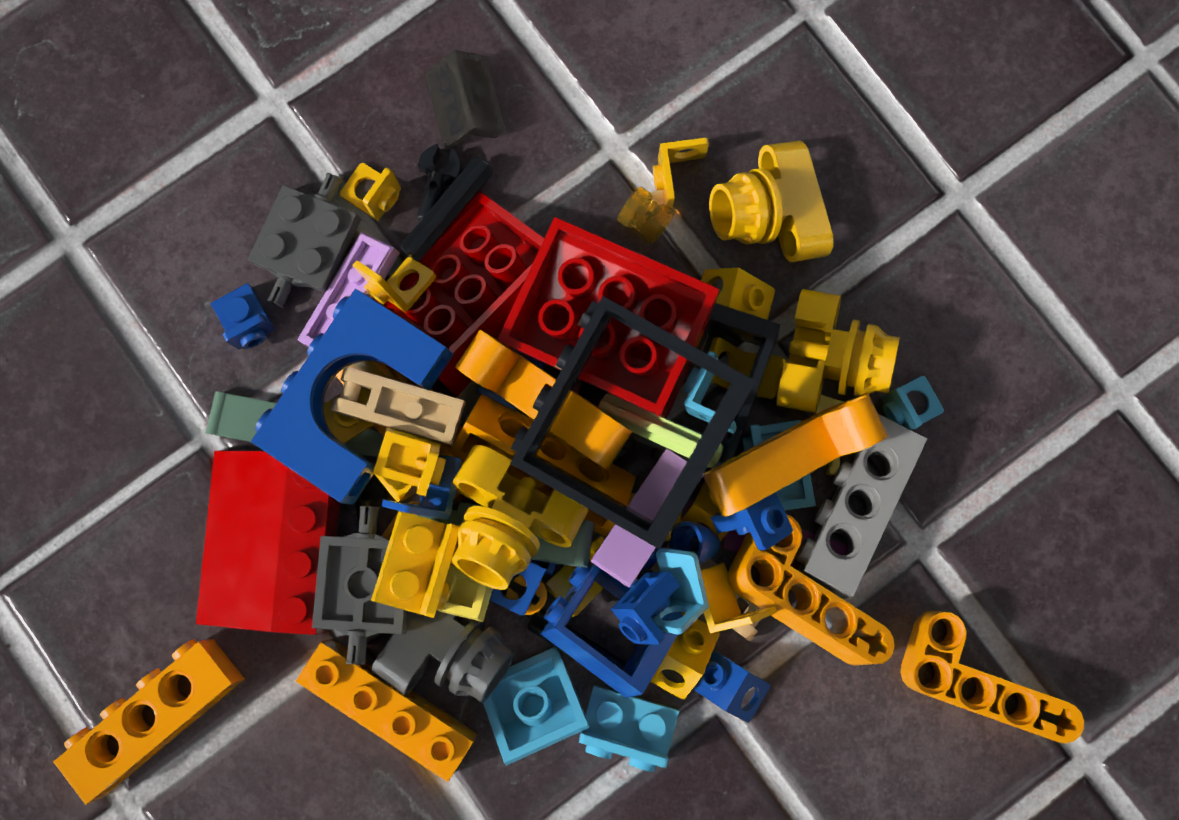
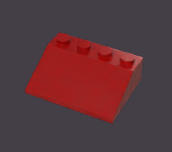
(581, 268)
(477, 280)
(262, 545)

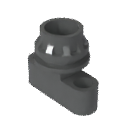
(468, 656)

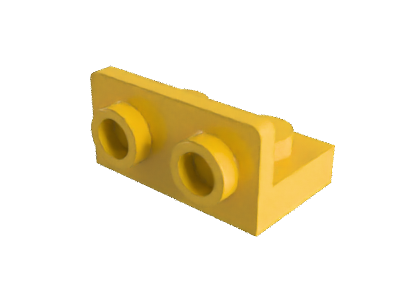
(417, 565)

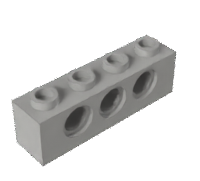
(881, 494)

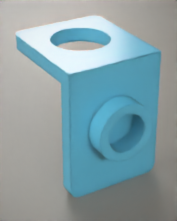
(696, 388)
(900, 410)
(689, 596)

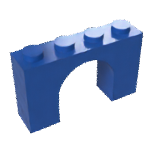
(297, 427)

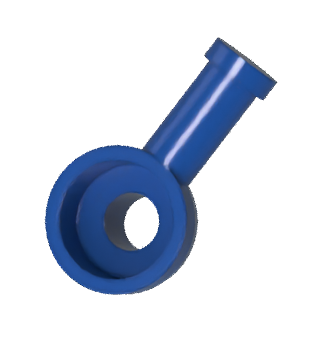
(695, 538)

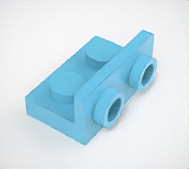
(628, 728)

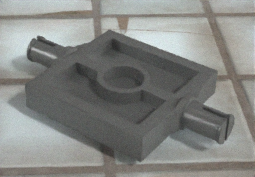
(304, 239)
(346, 584)

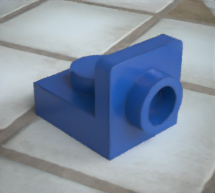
(243, 318)
(764, 521)
(643, 602)

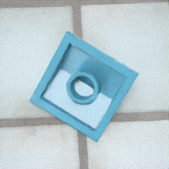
(534, 707)

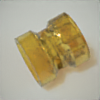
(646, 215)

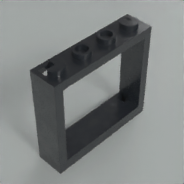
(739, 326)
(552, 399)

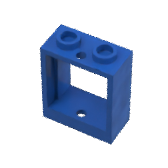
(643, 661)

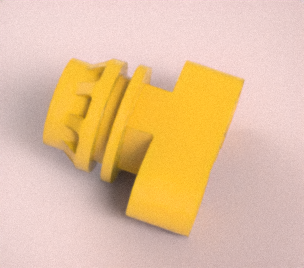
(775, 201)
(822, 352)
(501, 533)

